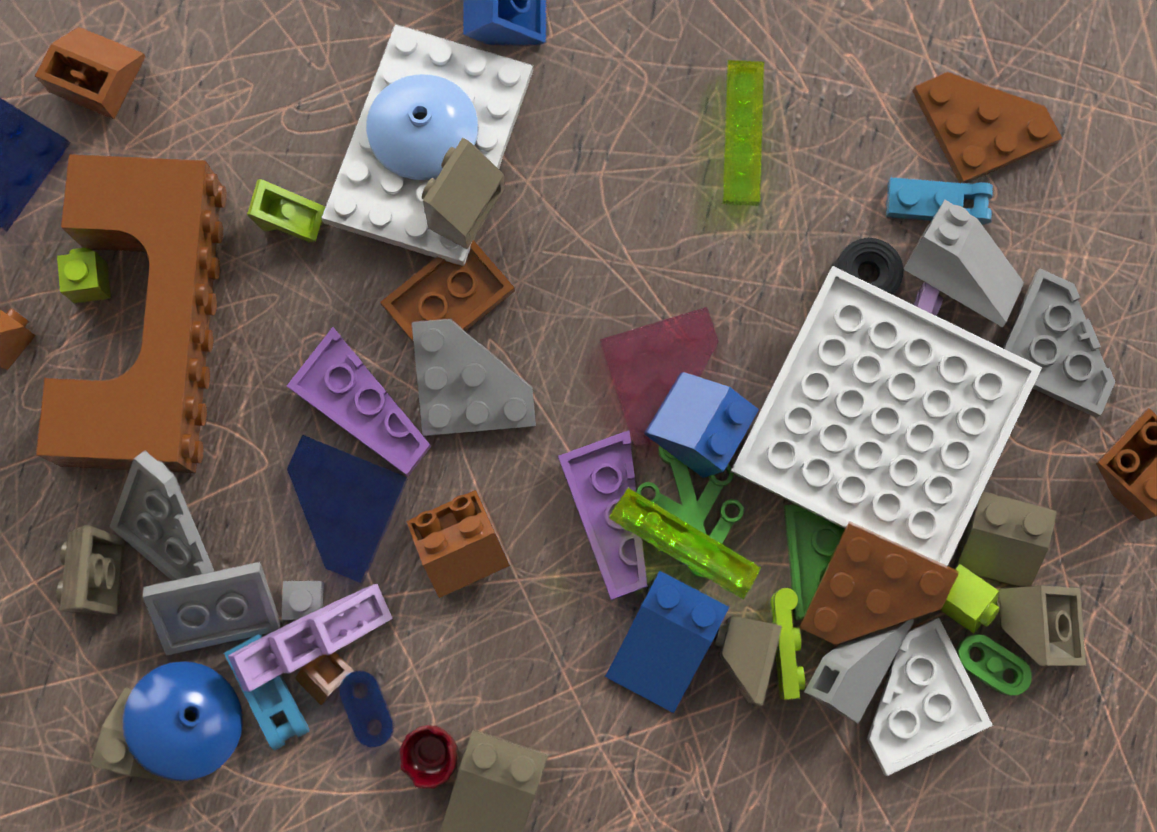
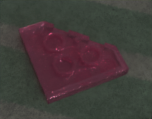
(650, 360)

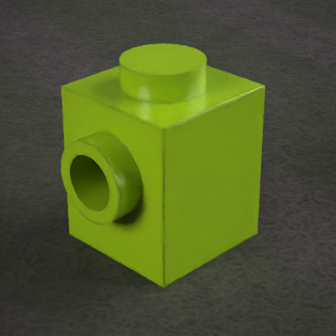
(83, 276)
(971, 601)

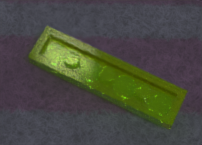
(743, 133)
(685, 543)

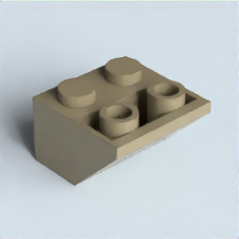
(462, 194)

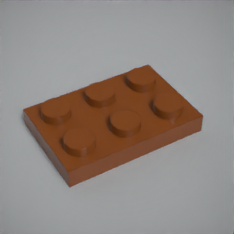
(449, 292)

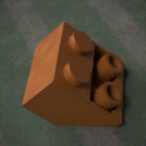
(90, 71)
(1132, 467)
(457, 543)

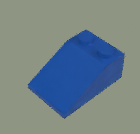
(667, 641)

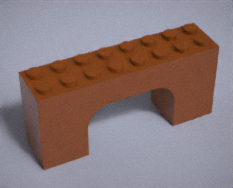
(156, 405)

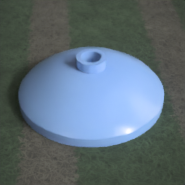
(418, 146)

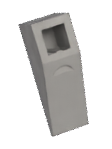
(855, 669)

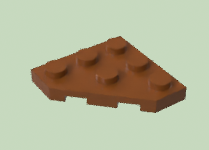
(982, 125)
(874, 587)

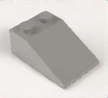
(966, 264)

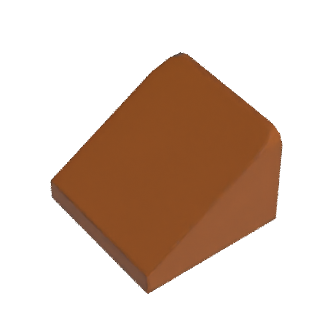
(323, 676)

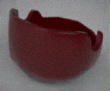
(429, 756)

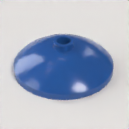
(162, 736)

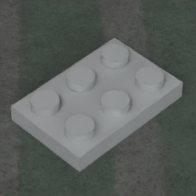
(212, 608)

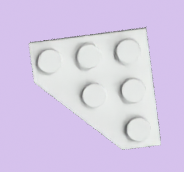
(924, 701)

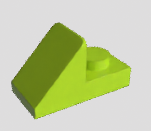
(286, 211)

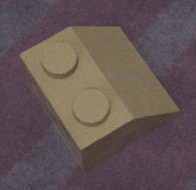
(1006, 540)

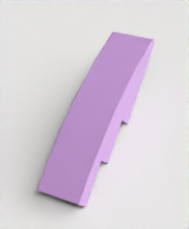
(310, 637)

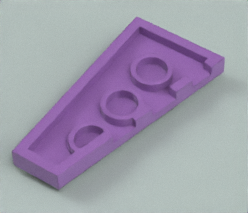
(352, 398)
(597, 481)

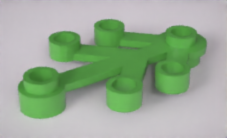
(691, 510)

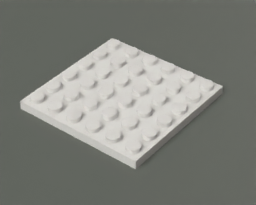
(886, 418)

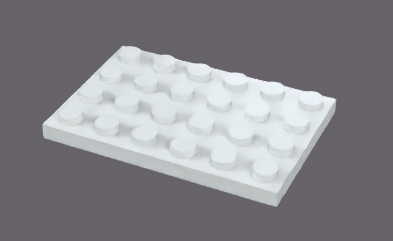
(390, 207)

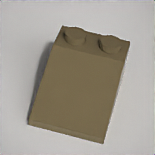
(91, 572)
(494, 786)

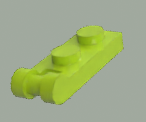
(789, 676)

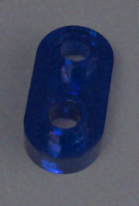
(364, 710)

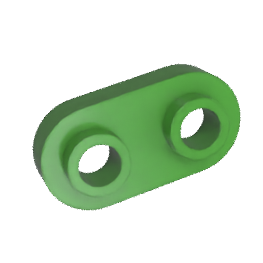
(992, 664)

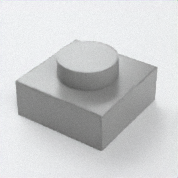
(301, 598)

